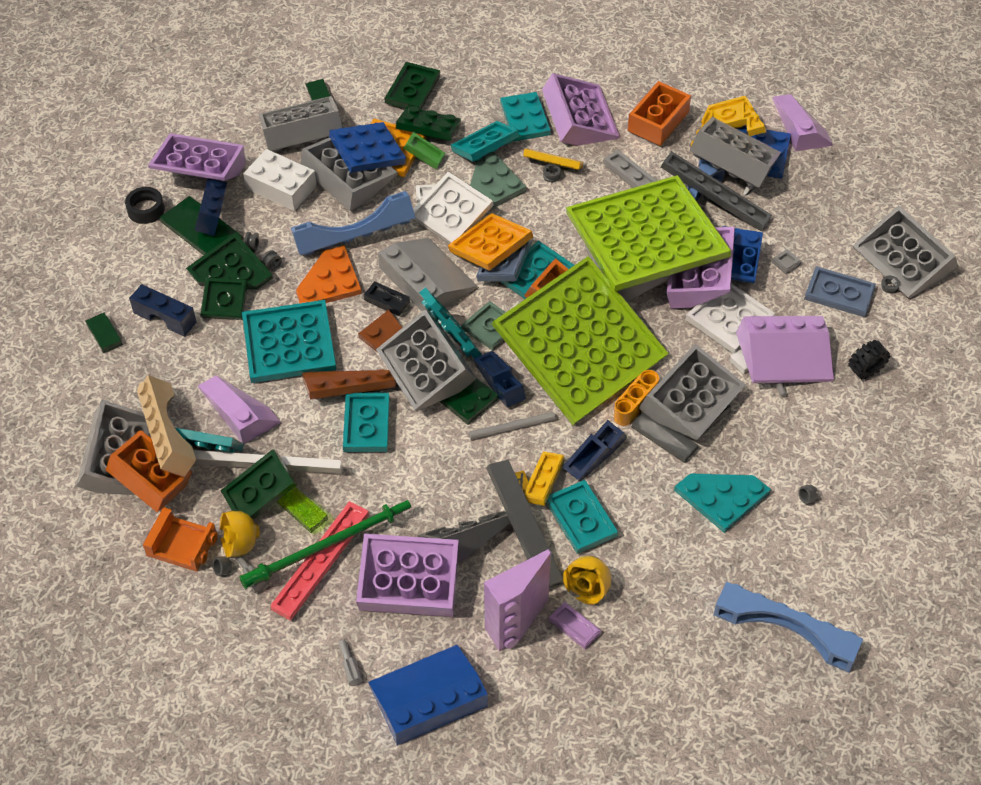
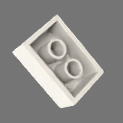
(280, 179)

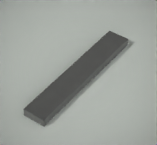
(716, 191)
(521, 515)

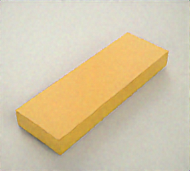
(552, 158)
(543, 478)

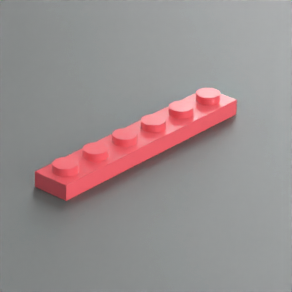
(316, 565)

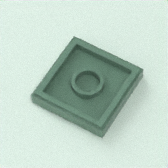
(480, 325)

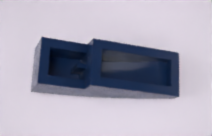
(500, 378)
(595, 451)

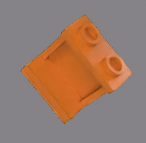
(179, 541)

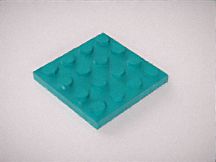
(288, 341)

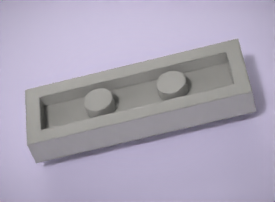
(627, 169)

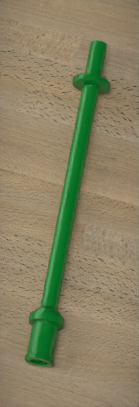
(265, 571)

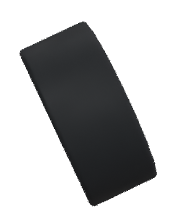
(144, 216)

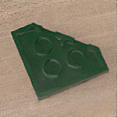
(230, 261)

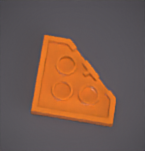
(329, 278)

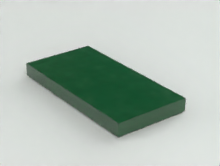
(182, 221)

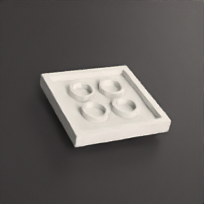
(451, 208)
(723, 315)

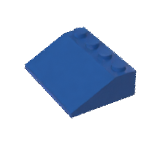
(429, 694)

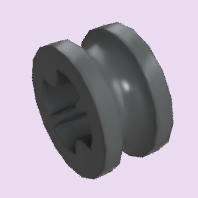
(551, 177)
(252, 240)
(271, 260)
(889, 289)

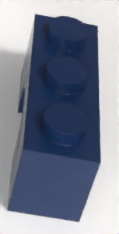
(211, 206)
(177, 315)

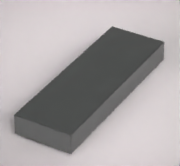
(666, 438)

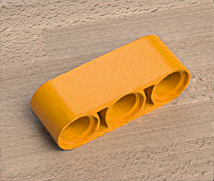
(628, 404)

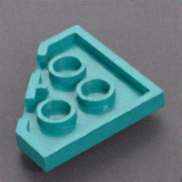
(449, 323)
(722, 496)

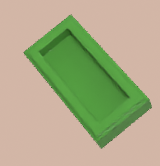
(424, 150)

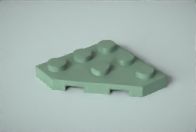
(496, 180)

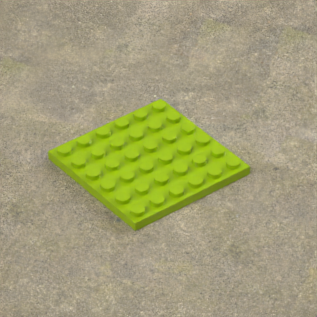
(647, 232)
(579, 339)

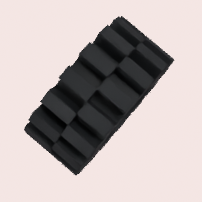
(869, 359)

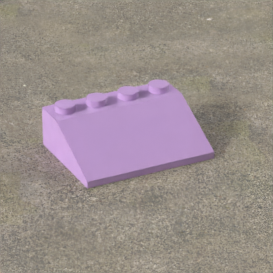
(579, 111)
(199, 157)
(705, 281)
(786, 348)
(408, 575)
(516, 599)

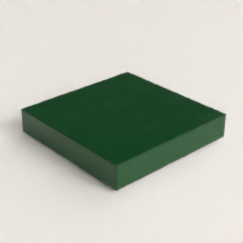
(224, 298)

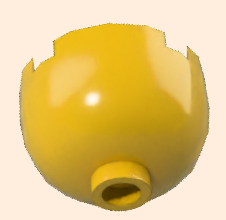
(239, 533)
(588, 578)

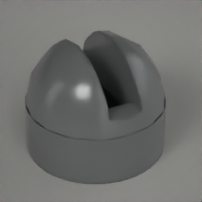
(808, 493)
(221, 565)

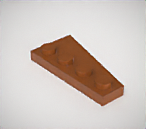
(380, 330)
(346, 382)

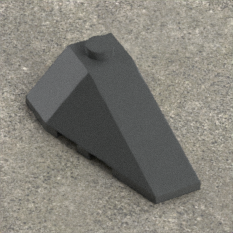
(471, 533)

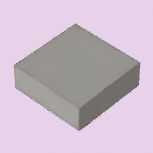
(786, 261)

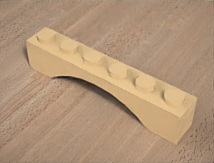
(171, 449)

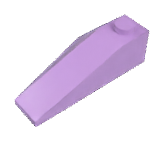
(804, 128)
(239, 410)

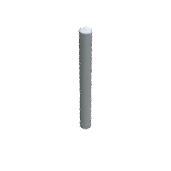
(522, 423)

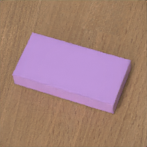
(574, 625)

